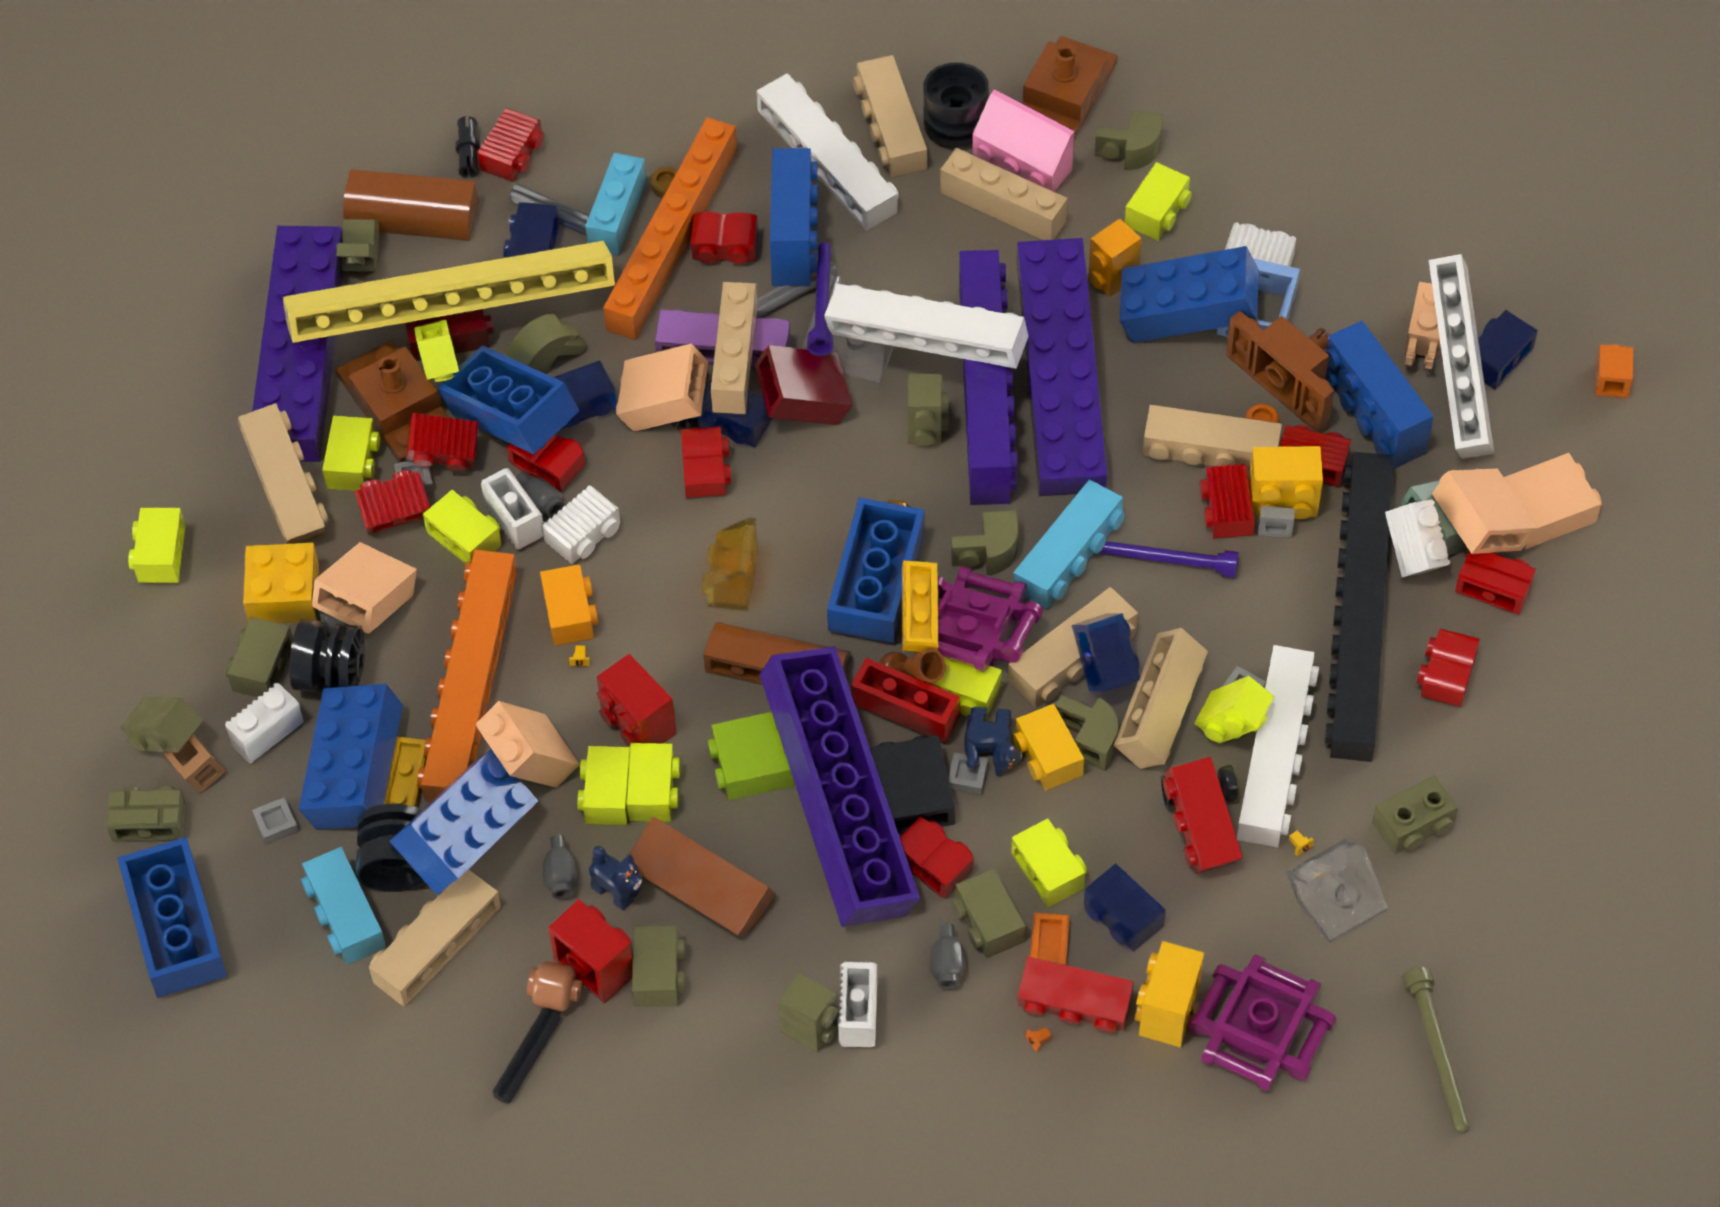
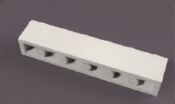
(839, 161)
(927, 325)
(1461, 356)
(1275, 748)

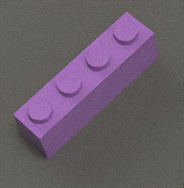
(700, 330)

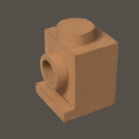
(196, 764)

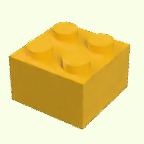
(1286, 479)
(280, 582)
(1169, 993)

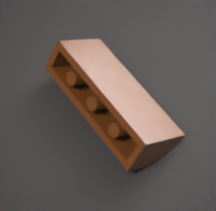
(412, 203)
(744, 652)
(700, 878)

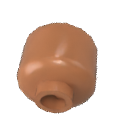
(553, 986)

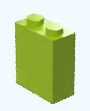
(749, 756)

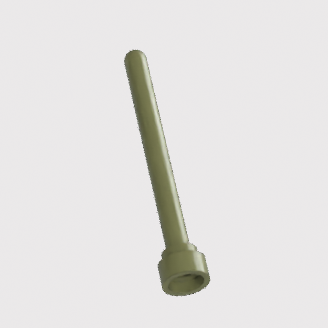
(1419, 984)

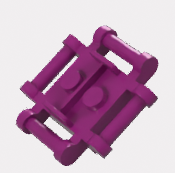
(977, 624)
(1261, 1021)

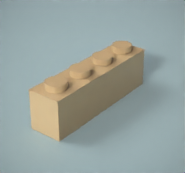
(891, 116)
(1003, 195)
(734, 348)
(1205, 437)
(281, 474)
(1055, 657)
(1160, 698)
(434, 937)

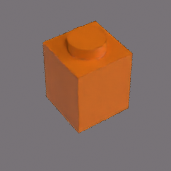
(1614, 371)

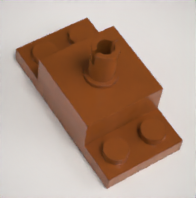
(1067, 81)
(1285, 365)
(389, 389)

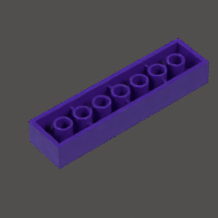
(1061, 366)
(298, 372)
(987, 389)
(839, 786)

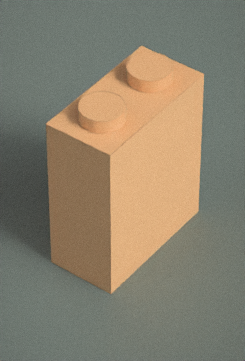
(662, 387)
(1556, 498)
(1484, 510)
(364, 587)
(527, 744)

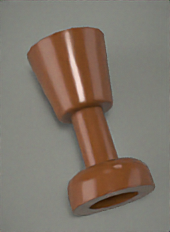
(925, 665)

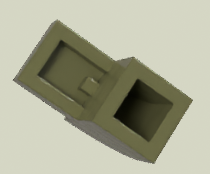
(1137, 145)
(359, 245)
(543, 341)
(994, 548)
(1095, 728)

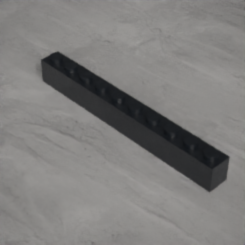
(1361, 608)

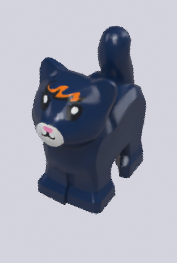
(990, 738)
(617, 877)

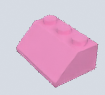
(1023, 142)

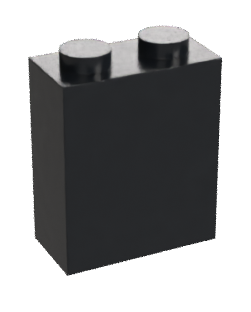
(915, 781)

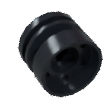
(954, 103)
(321, 656)
(378, 861)

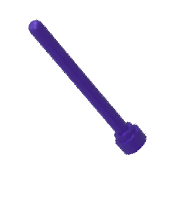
(820, 337)
(1222, 563)

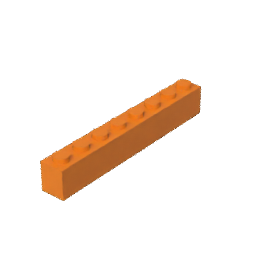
(670, 229)
(470, 670)

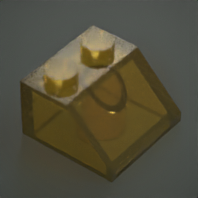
(732, 566)

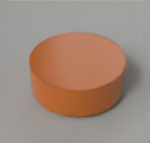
(1263, 413)

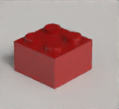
(635, 703)
(593, 948)

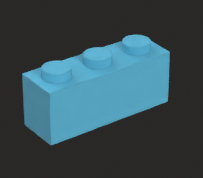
(616, 202)
(342, 906)

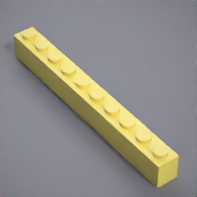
(448, 291)

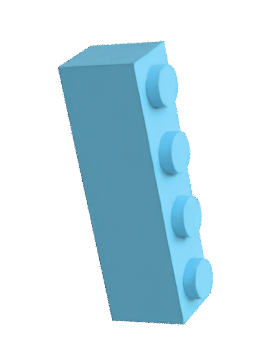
(1070, 543)

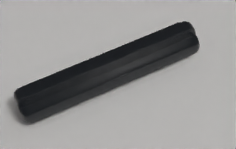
(526, 1055)

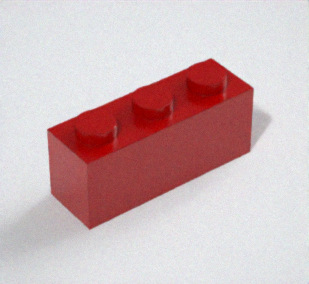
(905, 700)
(1202, 815)
(1075, 994)

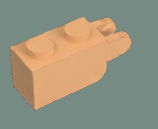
(1423, 330)

